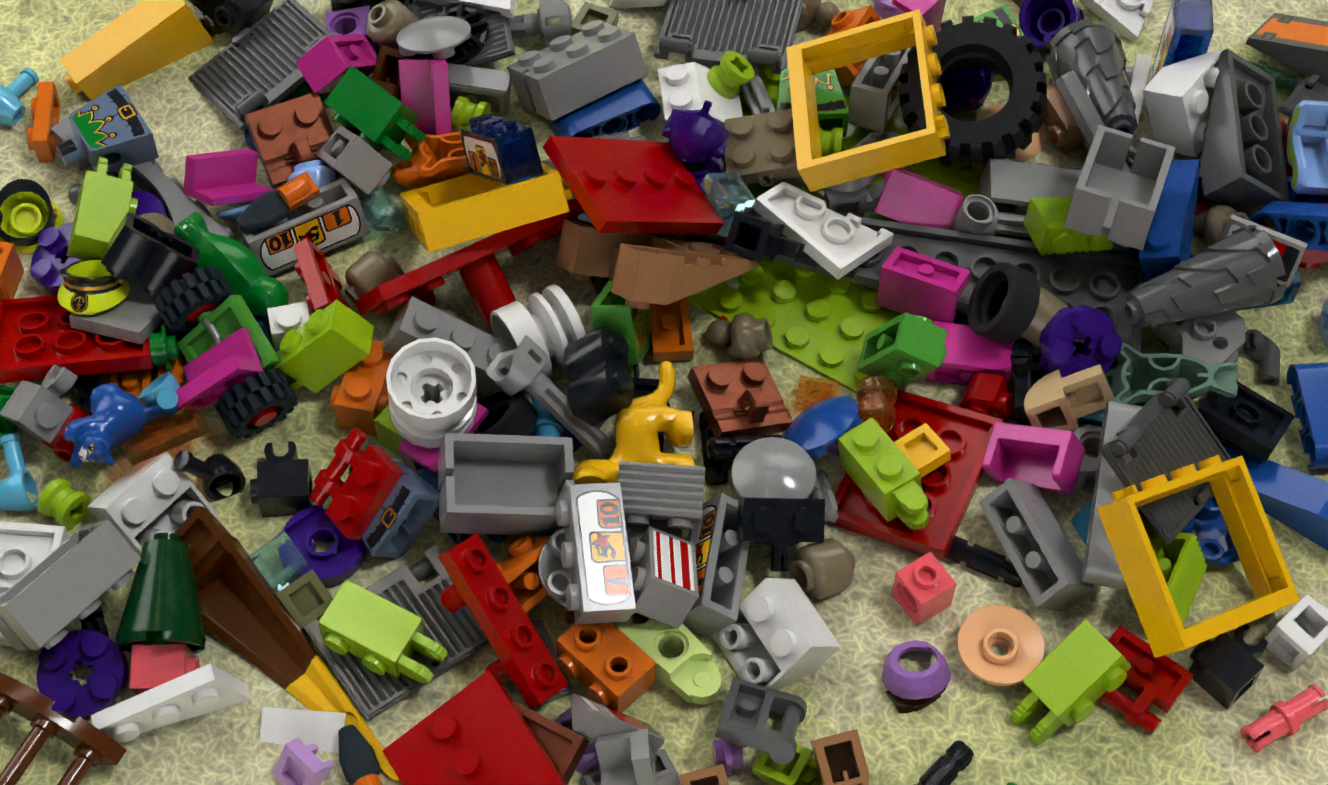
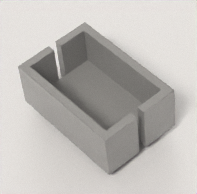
(577, 69)
(1116, 200)
(502, 483)
(66, 586)

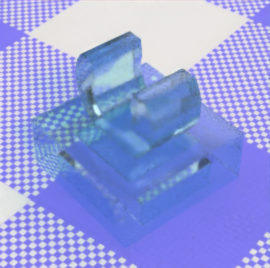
(727, 193)

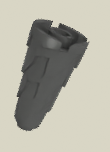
(1100, 65)
(1221, 279)

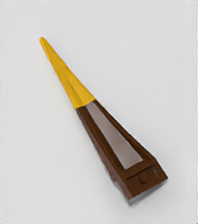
(254, 622)

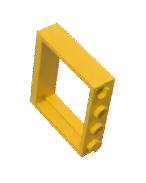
(846, 49)
(478, 207)
(1250, 535)

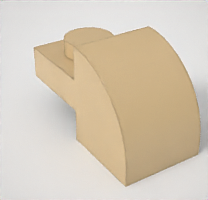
(1059, 401)

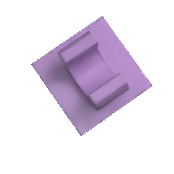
(300, 765)

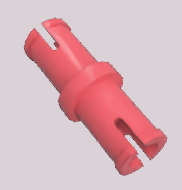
(1285, 718)

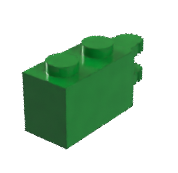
(374, 112)

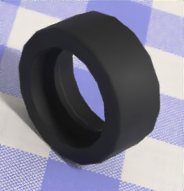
(1019, 308)
(507, 414)

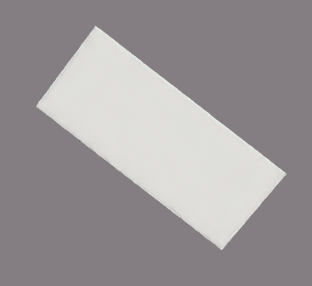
(310, 726)

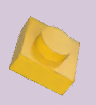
(924, 449)

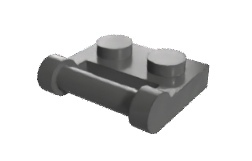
(747, 714)

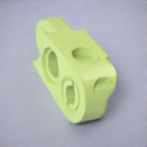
(692, 673)

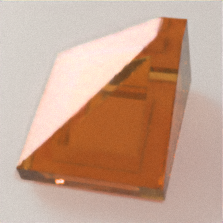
(813, 390)

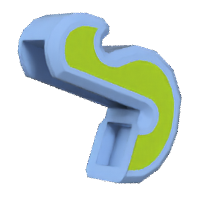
(1309, 148)

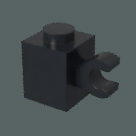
(760, 239)
(282, 483)
(1227, 665)

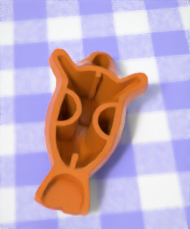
(432, 161)

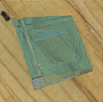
(382, 212)
(279, 561)

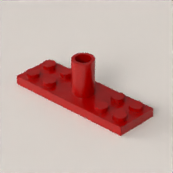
(474, 264)

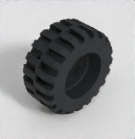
(988, 47)

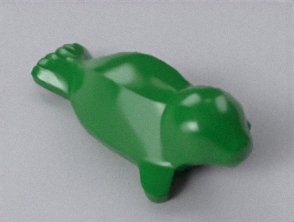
(236, 264)

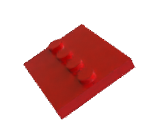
(632, 186)
(39, 334)
(947, 487)
(473, 741)

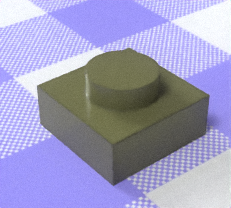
(591, 12)
(305, 598)

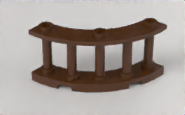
(90, 744)

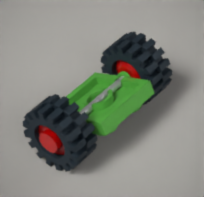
(206, 314)

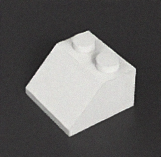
(687, 88)

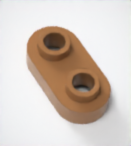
(1060, 123)

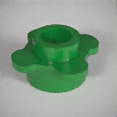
(163, 348)

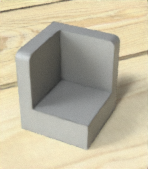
(626, 758)

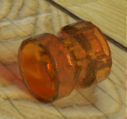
(876, 400)

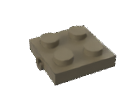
(762, 147)

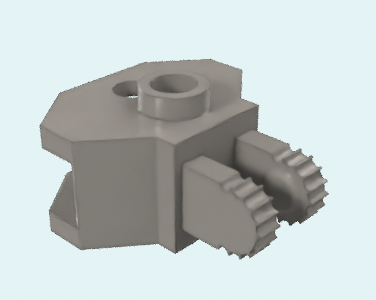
(1209, 338)

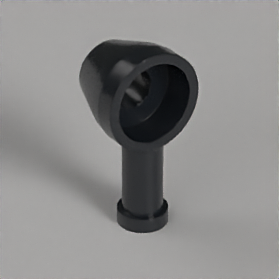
(214, 472)

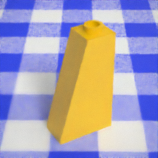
(134, 46)

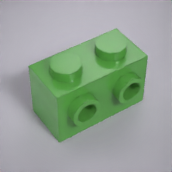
(903, 349)

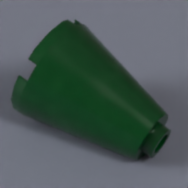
(163, 598)

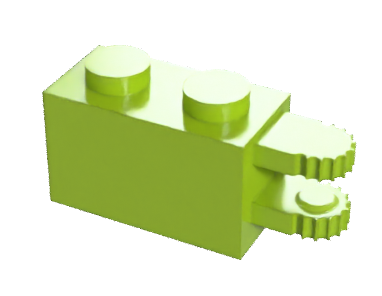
(100, 209)
(324, 347)
(884, 474)
(377, 633)
(1071, 681)

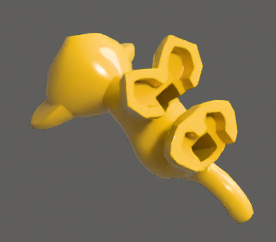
(638, 433)

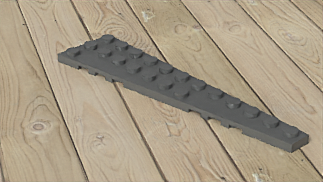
(1075, 278)

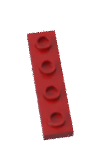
(503, 621)

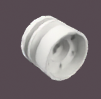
(549, 323)
(432, 373)

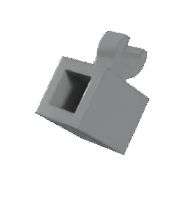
(38, 407)

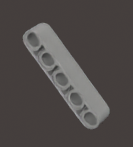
(1099, 560)

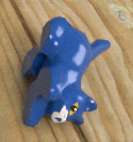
(113, 421)

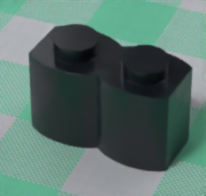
(148, 254)
(598, 375)

